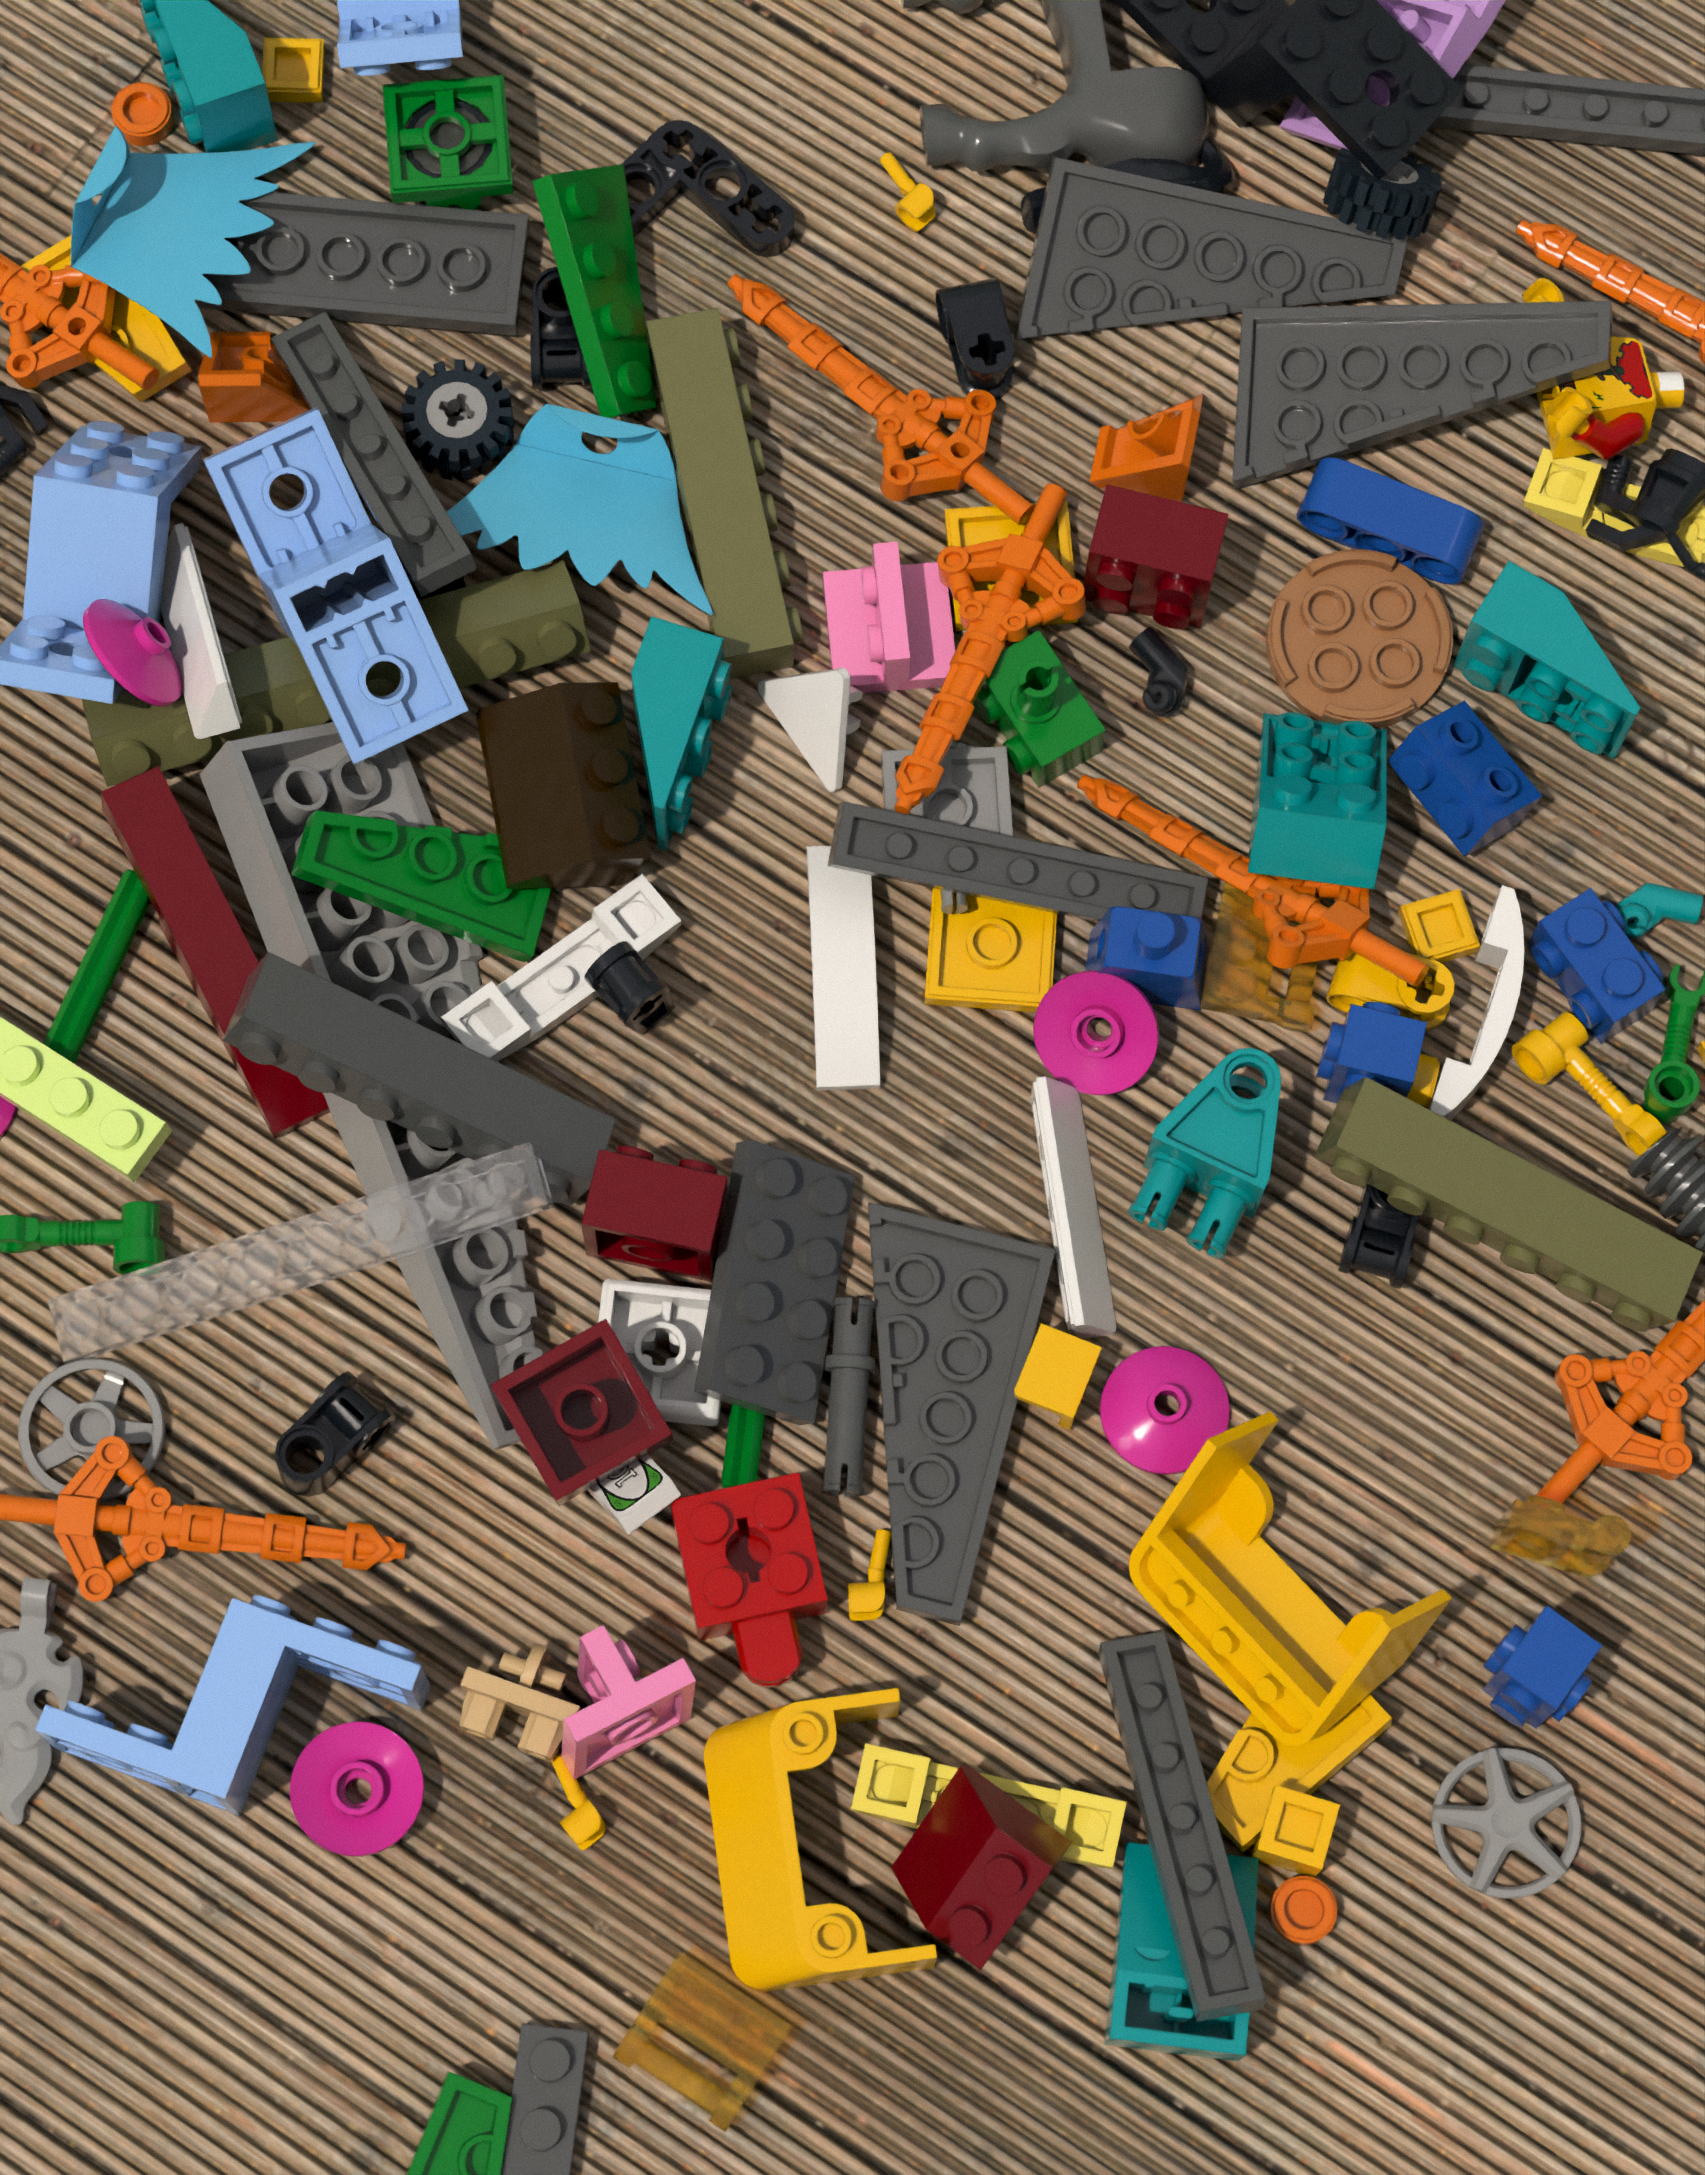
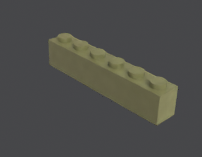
(721, 491)
(1507, 1205)

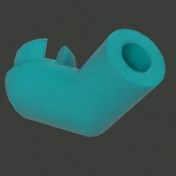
(1655, 902)

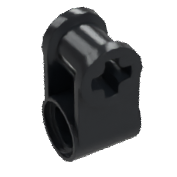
(977, 332)
(554, 341)
(1379, 1239)
(334, 1433)

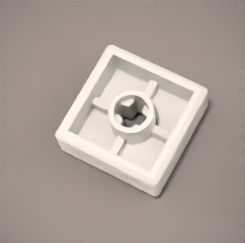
(653, 1312)

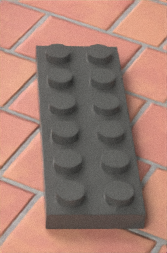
(380, 264)

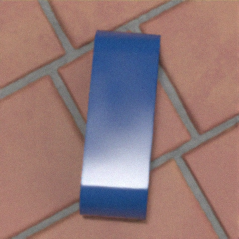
(1391, 518)

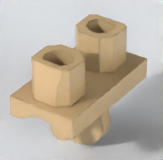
(490, 1696)

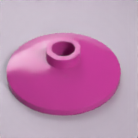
(133, 651)
(1079, 1054)
(1144, 1435)
(336, 1761)

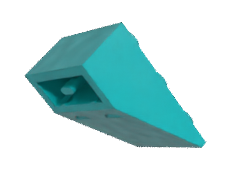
(211, 74)
(1547, 661)
(676, 695)
(1319, 800)
(1148, 1987)

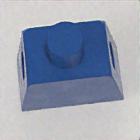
(1153, 951)

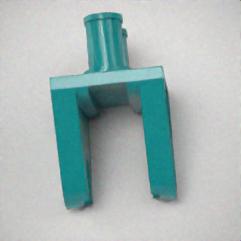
(1216, 1149)

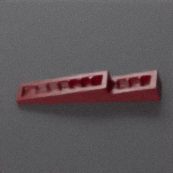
(200, 931)

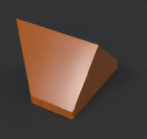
(247, 380)
(1149, 452)

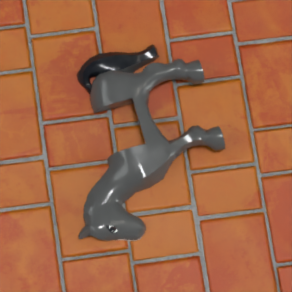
(1119, 120)

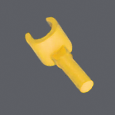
(916, 206)
(868, 1598)
(584, 1822)

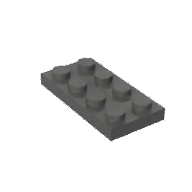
(774, 1283)

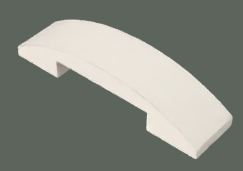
(1502, 949)
(843, 975)
(553, 984)

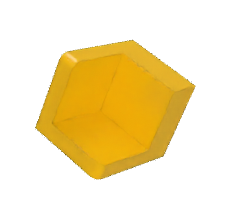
(1057, 1373)
(1296, 1831)

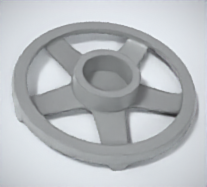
(89, 1422)
(1507, 1822)

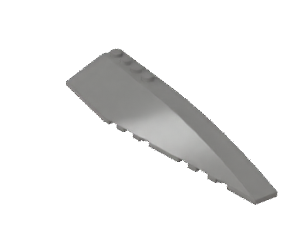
(261, 797)

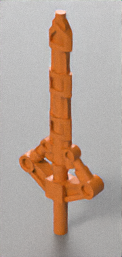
(1618, 279)
(78, 333)
(901, 418)
(989, 621)
(1277, 900)
(1647, 1388)
(152, 1523)

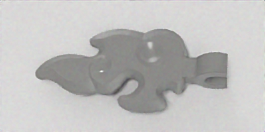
(27, 1668)

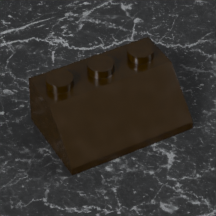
(563, 787)

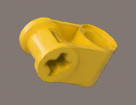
(1362, 981)

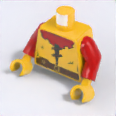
(1608, 408)

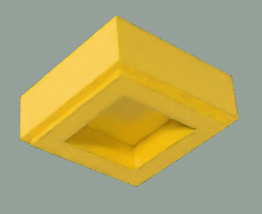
(294, 69)
(1439, 927)

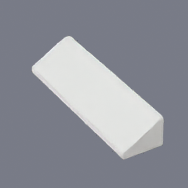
(196, 641)
(1072, 1209)

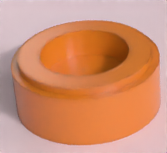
(142, 113)
(1302, 1910)

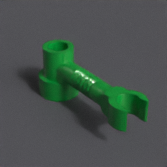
(1672, 1075)
(134, 1236)

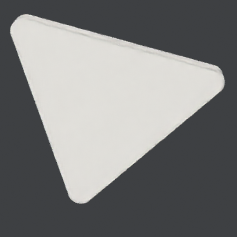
(816, 717)

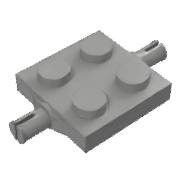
(969, 794)

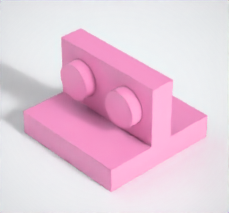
(889, 623)
(621, 1710)

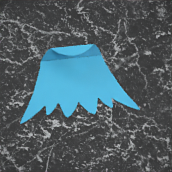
(168, 224)
(586, 502)

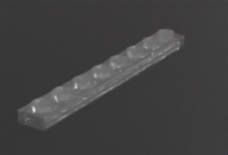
(301, 1253)

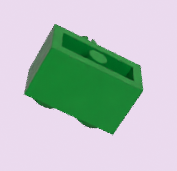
(1039, 711)

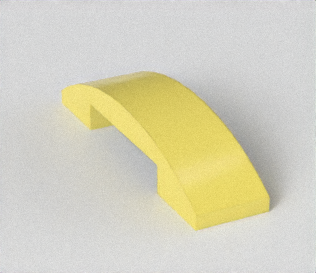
(1566, 496)
(907, 1785)

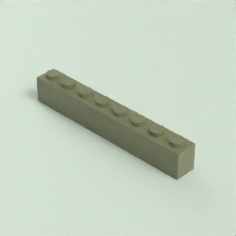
(479, 628)

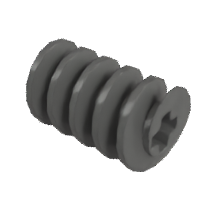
(1680, 1176)

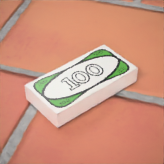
(635, 1493)

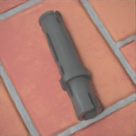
(848, 1396)

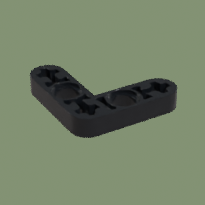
(676, 176)

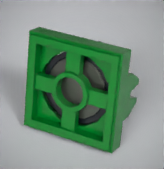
(448, 146)

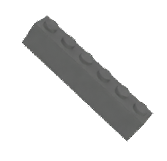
(412, 1075)

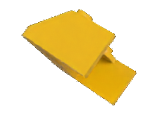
(1250, 1610)
(769, 1928)

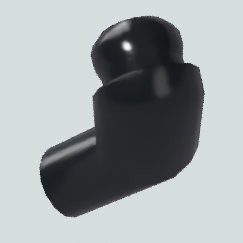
(1166, 676)

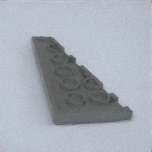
(1161, 251)
(1363, 375)
(951, 1345)

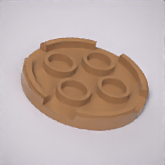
(1359, 639)

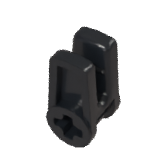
(630, 988)

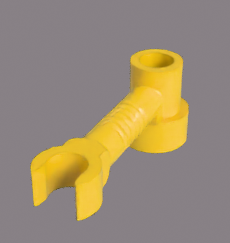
(1556, 1049)

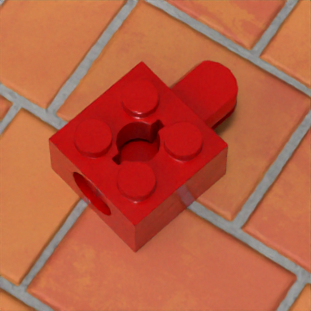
(752, 1571)

